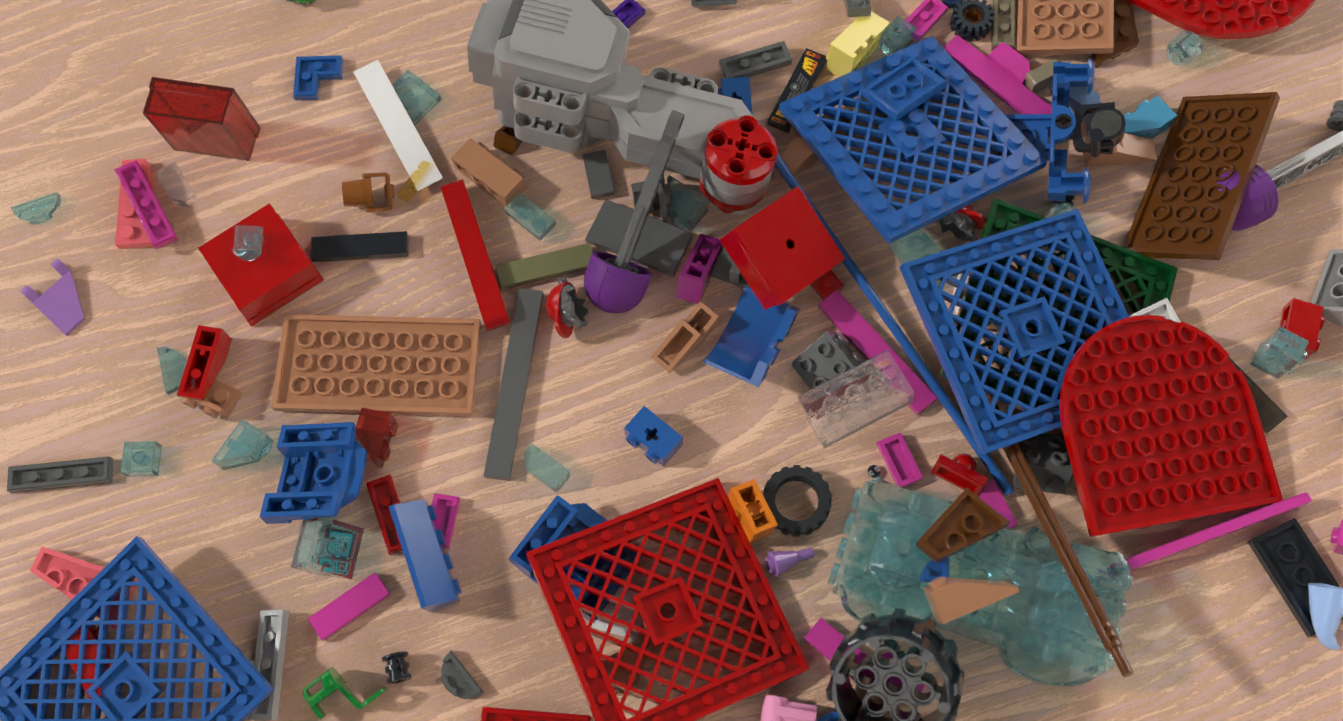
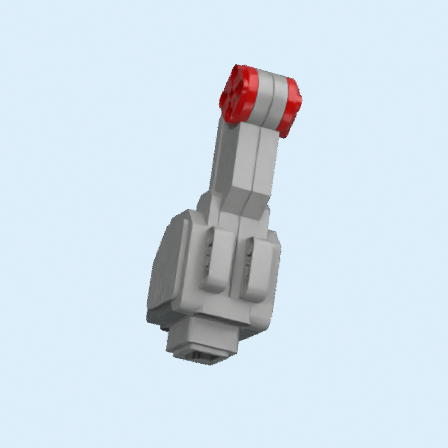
(568, 84)

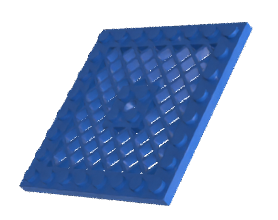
(899, 219)
(950, 344)
(186, 613)

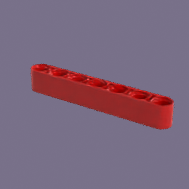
(475, 255)

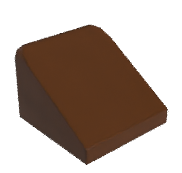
(506, 140)

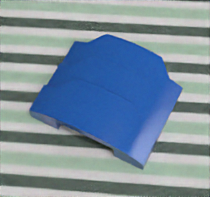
(319, 472)
(561, 521)

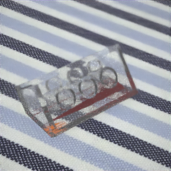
(856, 398)

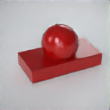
(960, 472)

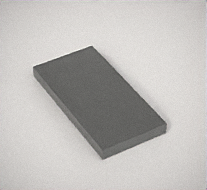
(659, 245)

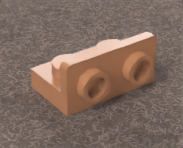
(218, 401)

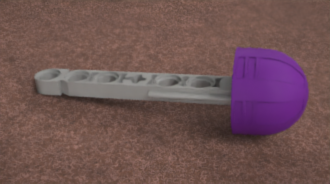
(1261, 193)

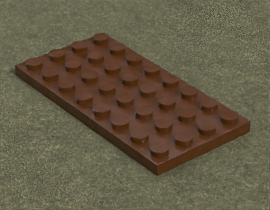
(1182, 206)

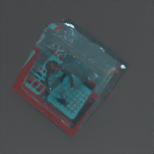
(327, 547)

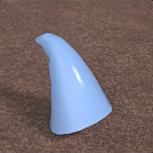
(1326, 612)

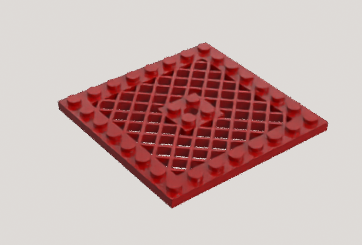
(708, 498)

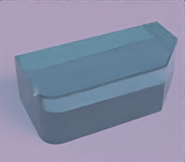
(545, 468)

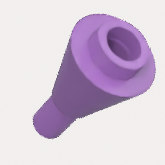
(781, 561)

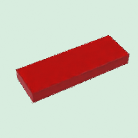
(384, 494)

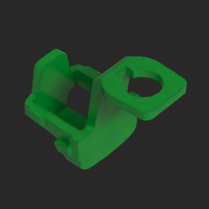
(331, 682)

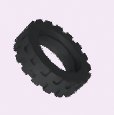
(809, 477)

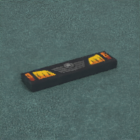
(800, 82)

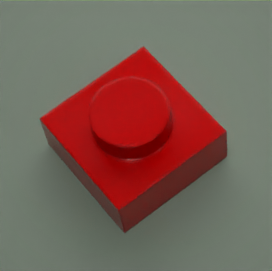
(827, 284)

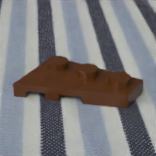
(961, 526)

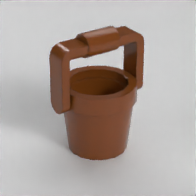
(359, 192)

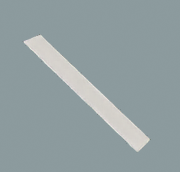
(396, 122)

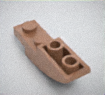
(800, 156)

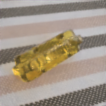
(405, 193)

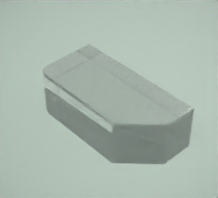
(177, 186)

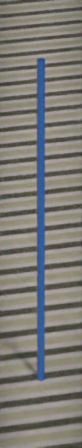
(902, 339)

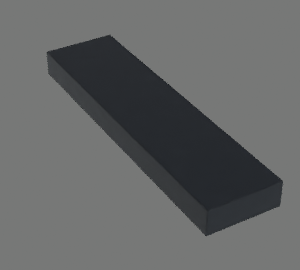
(359, 246)

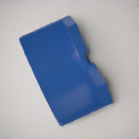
(752, 338)

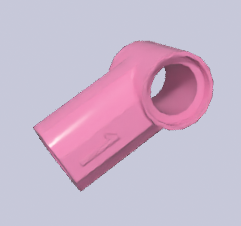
(781, 709)

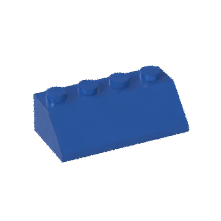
(425, 554)

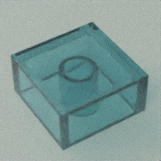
(141, 458)

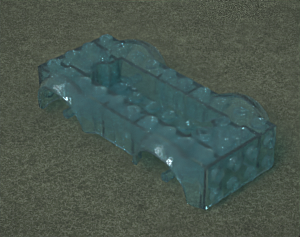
(1038, 630)

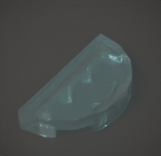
(39, 209)
(172, 368)

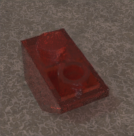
(375, 433)

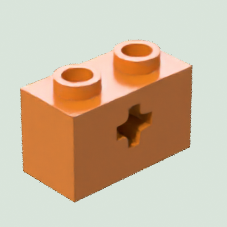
(752, 511)

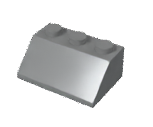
(1330, 288)

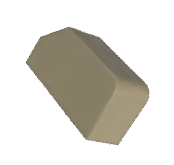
(1040, 77)

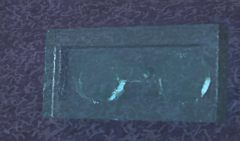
(530, 216)

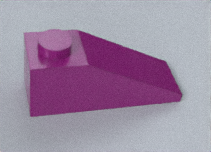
(698, 269)

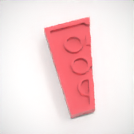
(129, 228)
(70, 575)

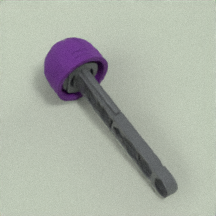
(615, 281)

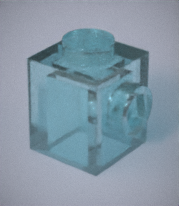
(897, 36)

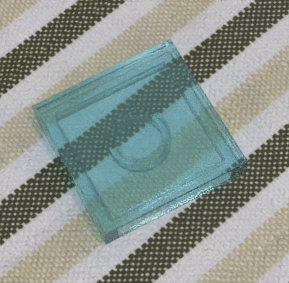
(415, 96)

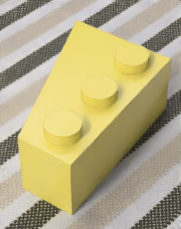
(855, 44)

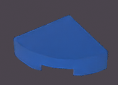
(935, 570)

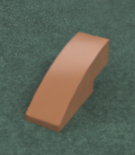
(686, 337)

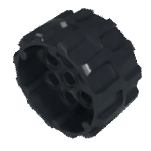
(881, 635)

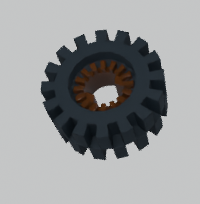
(976, 10)

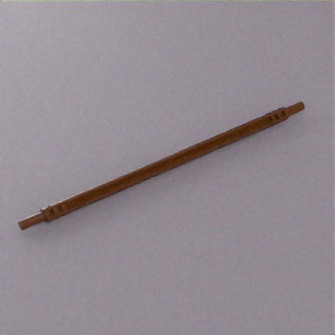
(1067, 556)

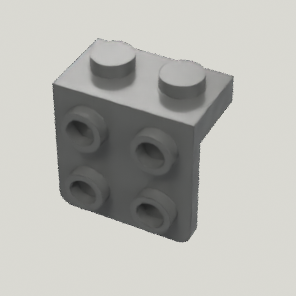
(825, 359)
(1048, 461)

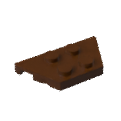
(1124, 33)

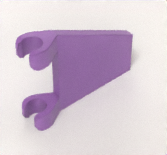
(60, 301)

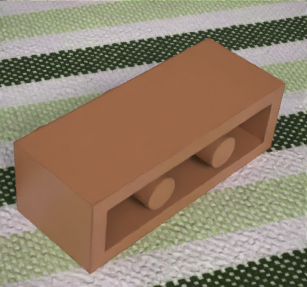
(489, 172)

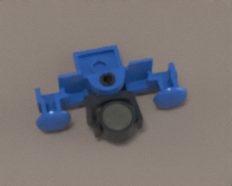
(1104, 130)

